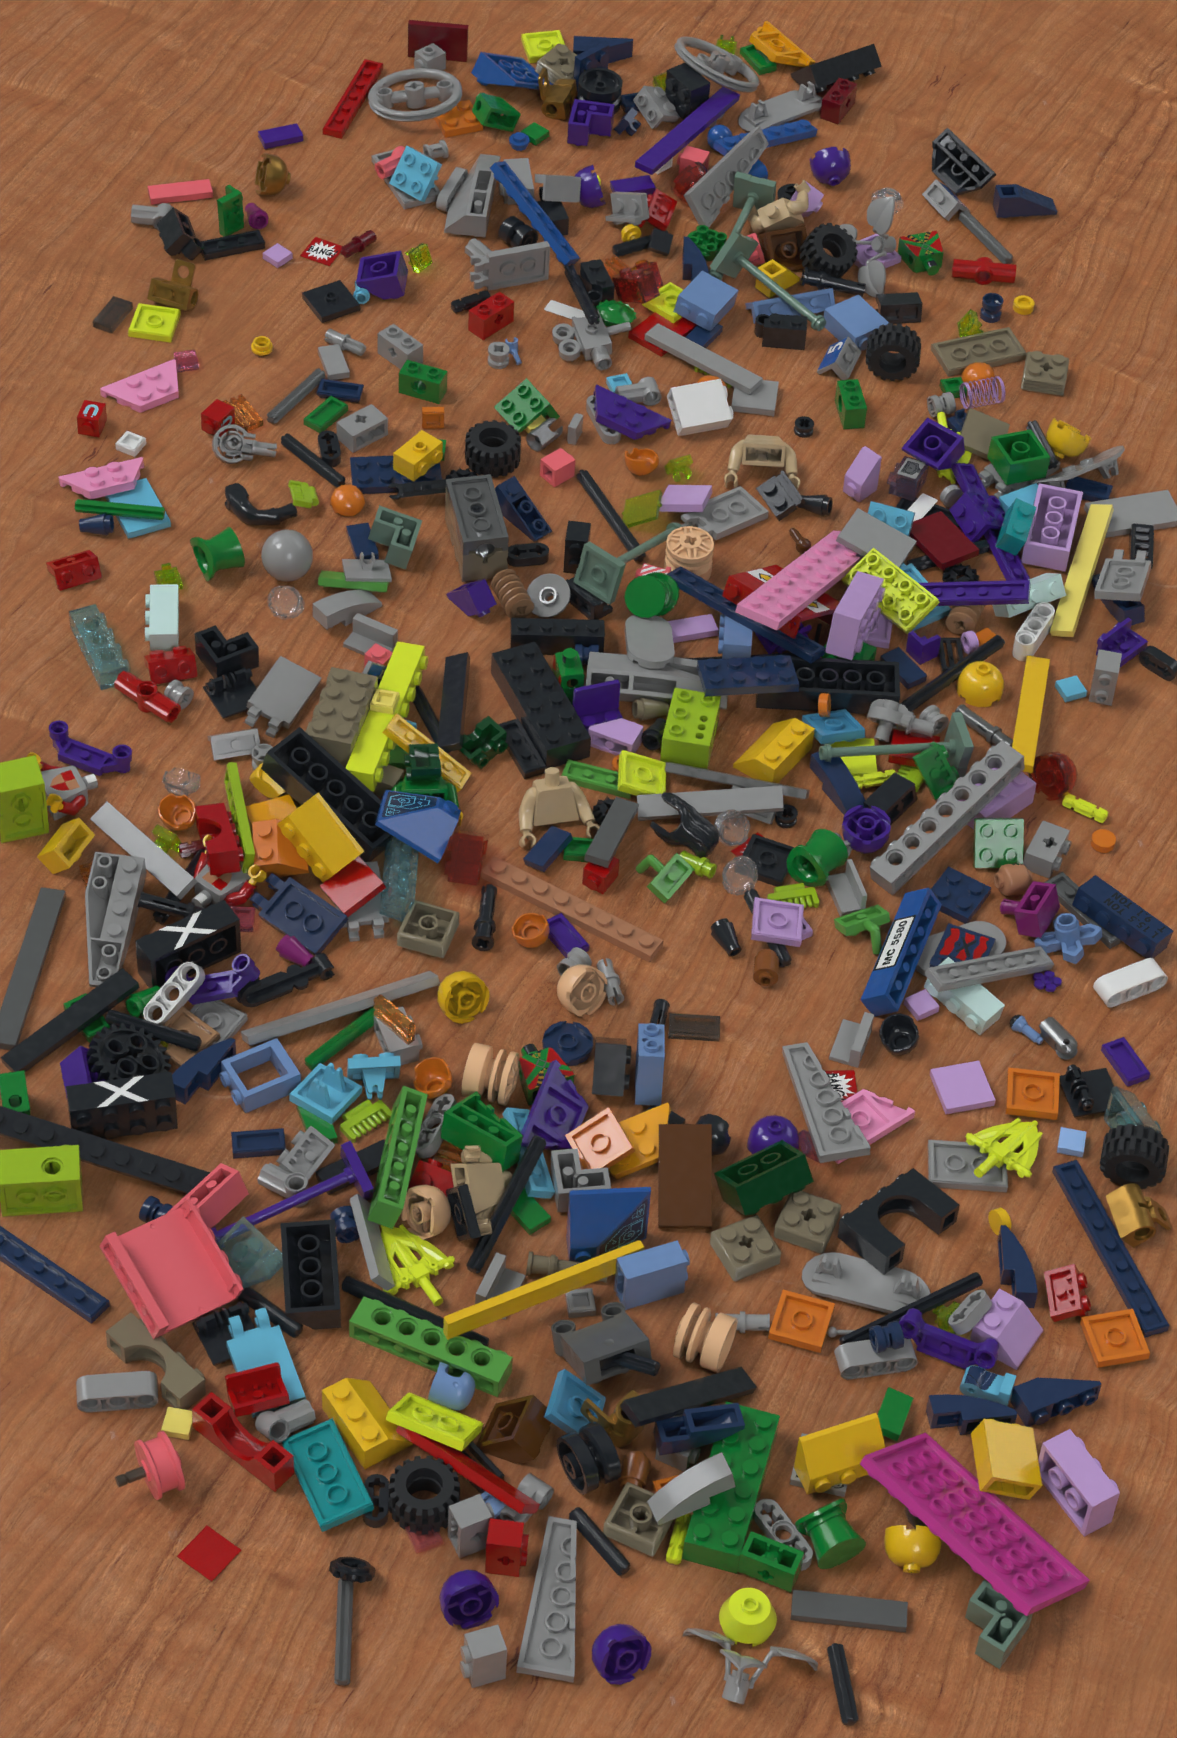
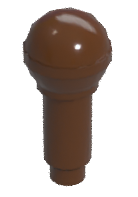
(802, 543)

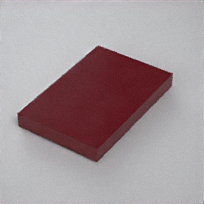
(447, 36)
(942, 540)

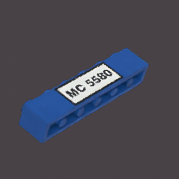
(901, 952)

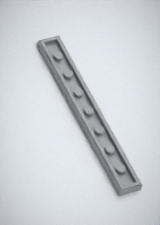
(338, 1008)

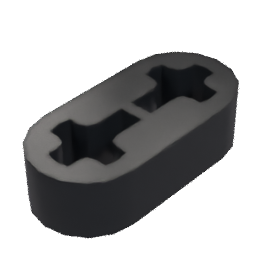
(332, 448)
(528, 554)
(1158, 663)
(381, 1500)

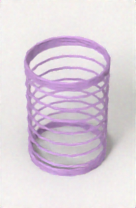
(970, 393)

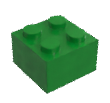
(1018, 457)

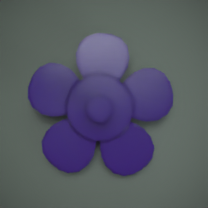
(1046, 981)

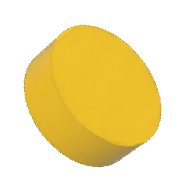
(1023, 305)
(997, 1218)

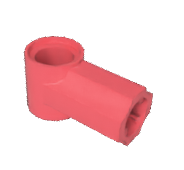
(388, 165)

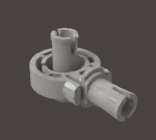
(236, 445)
(891, 715)

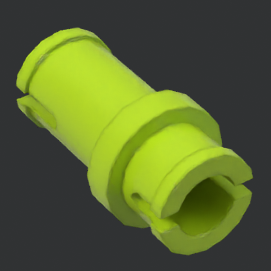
(701, 865)

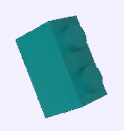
(1016, 526)

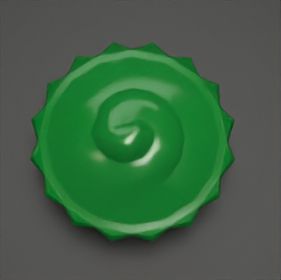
(615, 312)

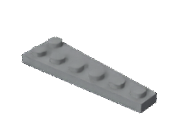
(718, 183)
(827, 1119)
(550, 1623)

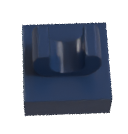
(628, 123)
(957, 421)

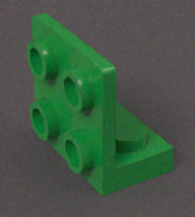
(524, 406)

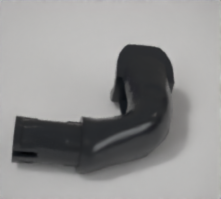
(239, 503)

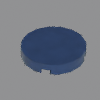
(569, 1041)

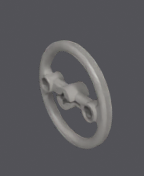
(718, 63)
(415, 94)

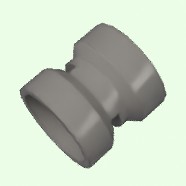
(943, 403)
(574, 957)

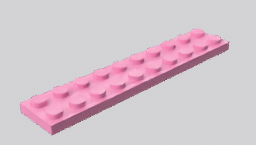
(799, 583)

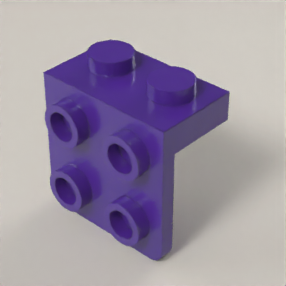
(977, 514)

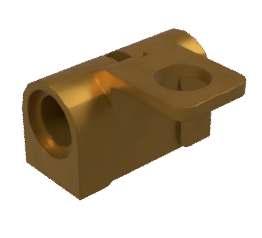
(558, 97)
(176, 292)
(1135, 1214)
(617, 1424)

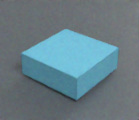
(617, 380)
(1070, 688)

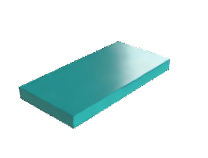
(328, 1475)

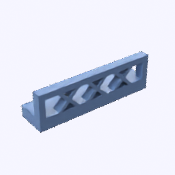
(815, 301)

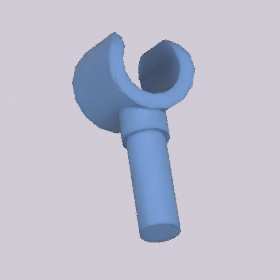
(513, 346)

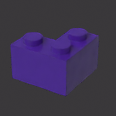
(588, 119)

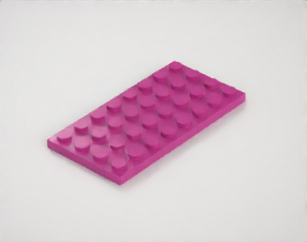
(975, 1523)

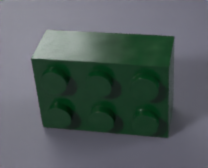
(764, 1178)

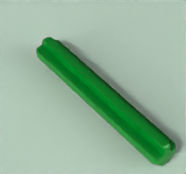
(120, 509)
(341, 1039)

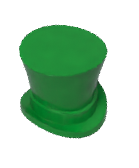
(218, 552)
(652, 595)
(817, 858)
(831, 1534)

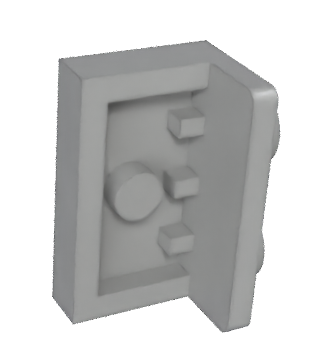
(655, 106)

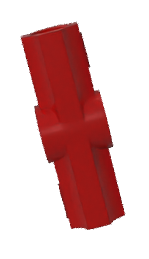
(984, 270)
(147, 696)

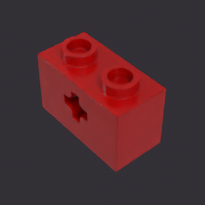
(491, 315)
(506, 1547)

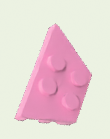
(146, 388)
(104, 480)
(875, 1115)

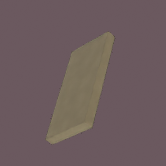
(990, 347)

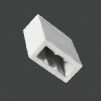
(700, 407)

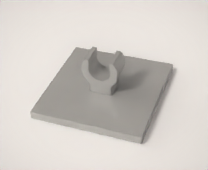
(366, 569)

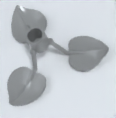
(879, 215)
(737, 1682)

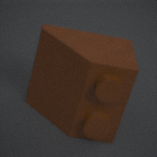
(784, 246)
(515, 1430)

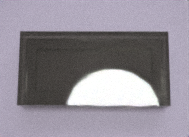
(112, 314)
(694, 1027)

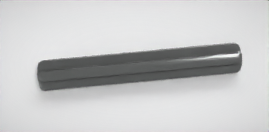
(986, 237)
(295, 396)
(343, 1633)

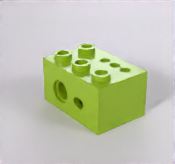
(690, 728)
(22, 800)
(40, 1180)

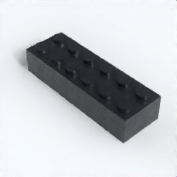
(849, 682)
(540, 704)
(307, 768)

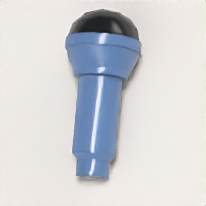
(1019, 1024)

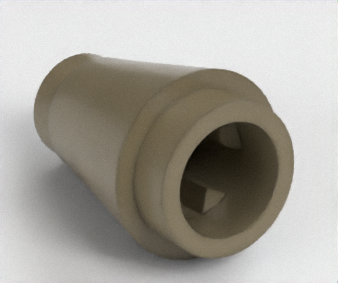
(649, 708)

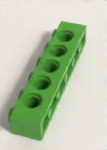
(397, 1157)
(415, 1348)

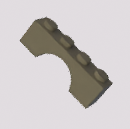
(132, 1342)

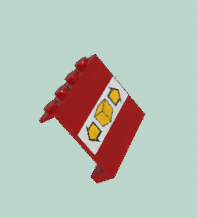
(747, 582)

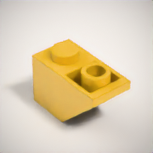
(779, 274)

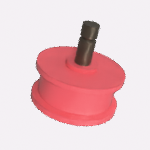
(158, 1466)

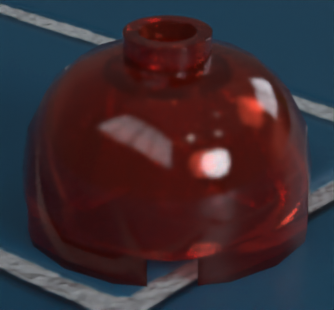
(687, 179)
(1054, 775)

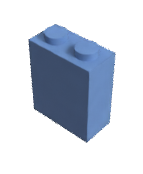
(706, 300)
(853, 319)
(651, 1274)

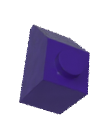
(473, 598)

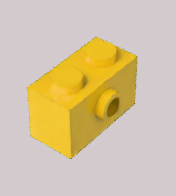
(418, 455)
(66, 846)

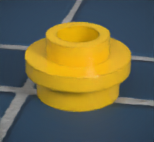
(630, 232)
(261, 346)

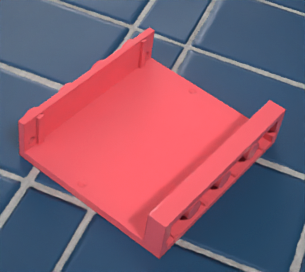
(172, 1269)

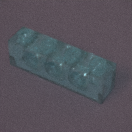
(98, 645)
(399, 879)

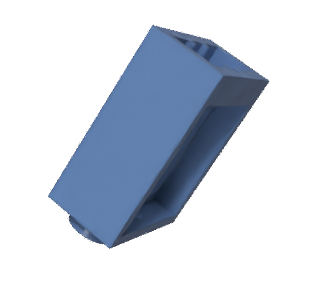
(649, 1064)
(267, 1092)

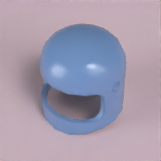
(450, 1390)

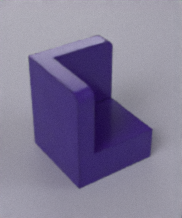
(922, 648)

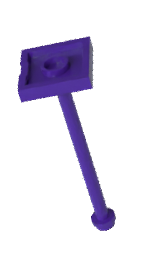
(352, 1173)

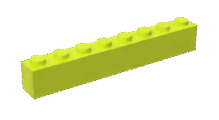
(372, 746)

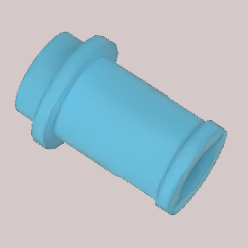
(361, 295)

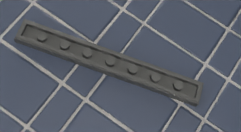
(29, 965)

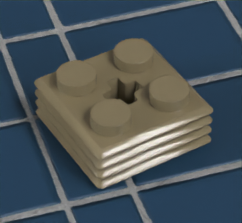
(558, 62)
(1045, 373)
(428, 929)
(820, 1223)
(745, 1247)
(624, 1521)

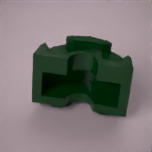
(484, 742)
(422, 762)

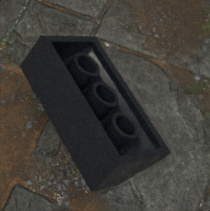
(844, 66)
(557, 634)
(311, 1273)

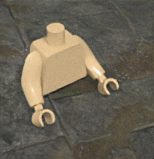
(781, 213)
(762, 451)
(552, 802)
(484, 1181)

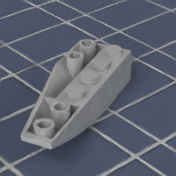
(473, 201)
(640, 681)
(111, 911)

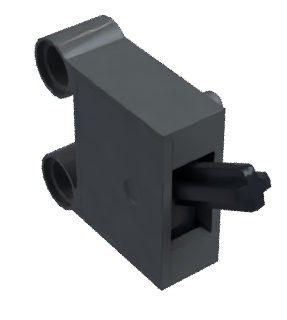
(604, 1347)

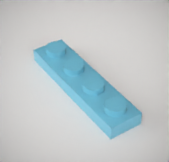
(539, 1182)

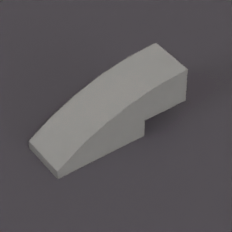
(344, 606)
(691, 1489)

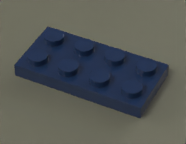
(376, 473)
(747, 675)

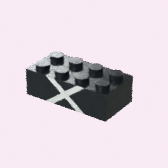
(198, 938)
(123, 1106)

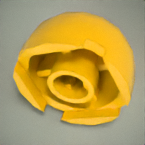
(1066, 439)
(980, 684)
(462, 996)
(911, 1547)

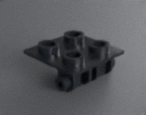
(231, 692)
(1087, 1090)
(214, 1331)

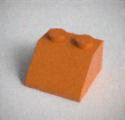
(275, 852)

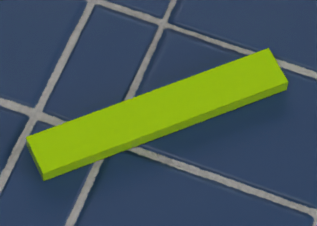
(239, 814)

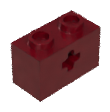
(838, 101)

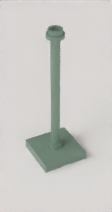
(747, 193)
(735, 256)
(602, 572)
(956, 741)

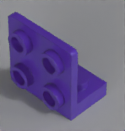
(597, 703)

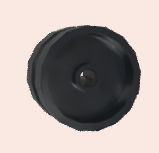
(600, 86)
(588, 1457)

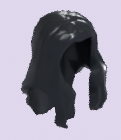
(693, 830)

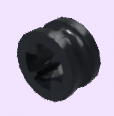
(804, 427)
(787, 822)

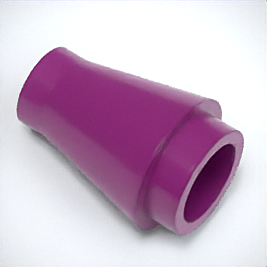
(256, 216)
(294, 951)

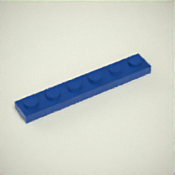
(775, 135)
(530, 208)

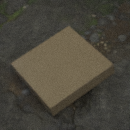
(979, 429)

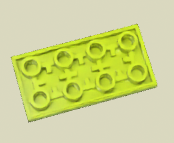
(904, 599)

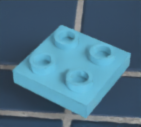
(415, 173)
(892, 516)
(373, 1071)
(326, 1092)

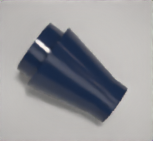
(99, 524)

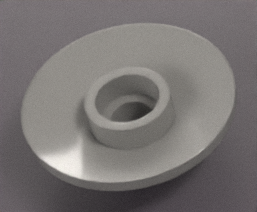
(546, 586)

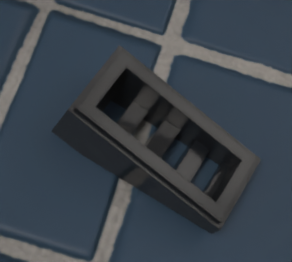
(1141, 538)

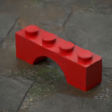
(224, 848)
(220, 1426)

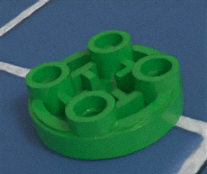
(708, 241)

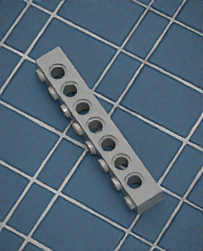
(945, 828)

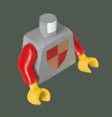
(65, 788)
(231, 887)

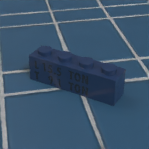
(1122, 917)

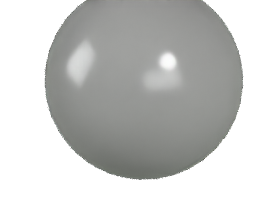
(287, 555)

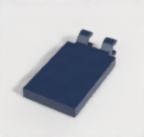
(299, 914)

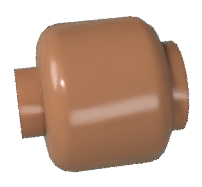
(1013, 879)

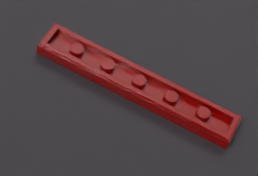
(353, 99)
(473, 1472)

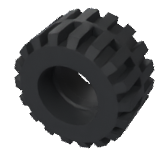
(835, 241)
(895, 339)
(492, 448)
(1134, 1156)
(418, 1476)

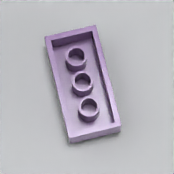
(1052, 527)
(855, 615)

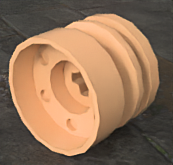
(690, 549)
(492, 1074)
(701, 1336)

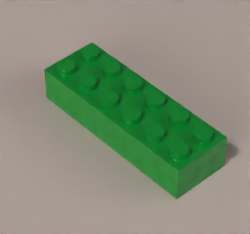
(722, 1528)

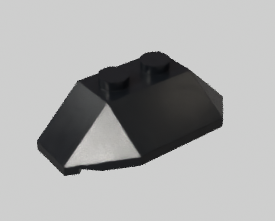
(958, 165)

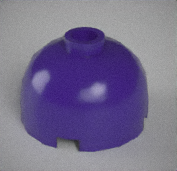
(831, 165)
(590, 188)
(866, 828)
(770, 1131)
(468, 1599)
(620, 1652)

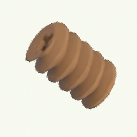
(512, 594)
(963, 618)

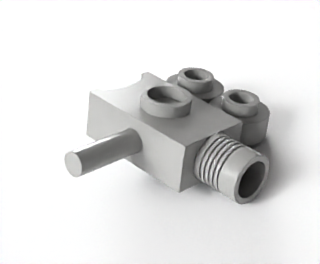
(590, 340)

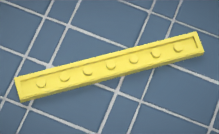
(1082, 570)

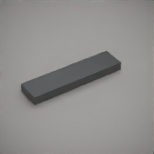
(611, 832)
(1066, 893)
(849, 1611)

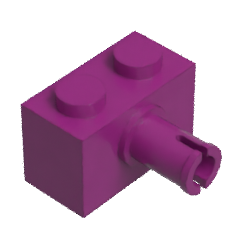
(1034, 910)

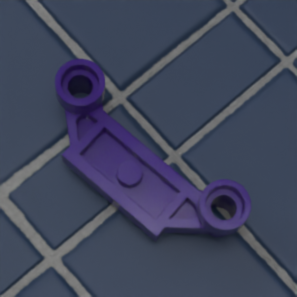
(86, 756)
(223, 984)
(947, 1345)

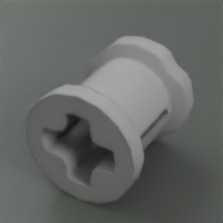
(440, 149)

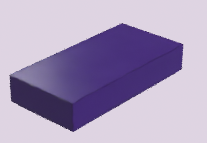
(280, 136)
(639, 184)
(564, 935)
(1125, 1061)

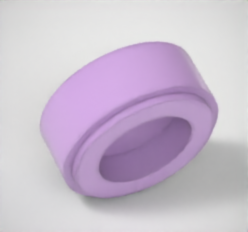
(969, 641)

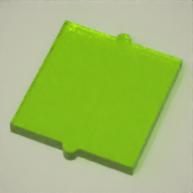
(642, 508)

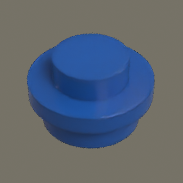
(519, 141)

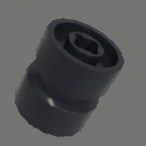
(517, 233)

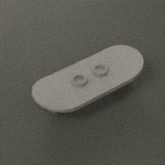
(781, 108)
(1102, 461)
(861, 1284)

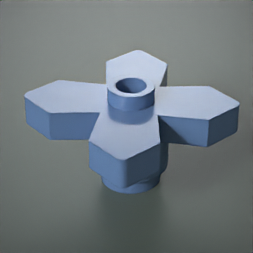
(1069, 937)

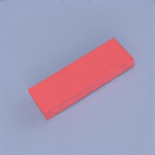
(180, 191)

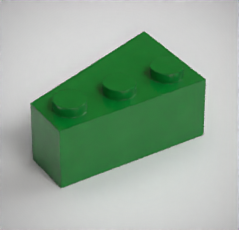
(476, 1124)

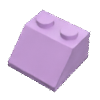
(1011, 1326)

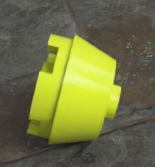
(748, 1617)

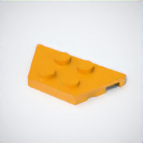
(779, 47)
(644, 1136)

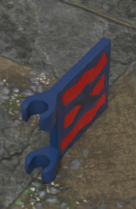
(961, 945)

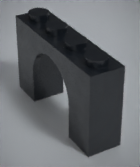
(908, 1194)

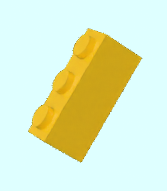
(776, 750)
(320, 837)
(362, 1420)
(836, 1453)

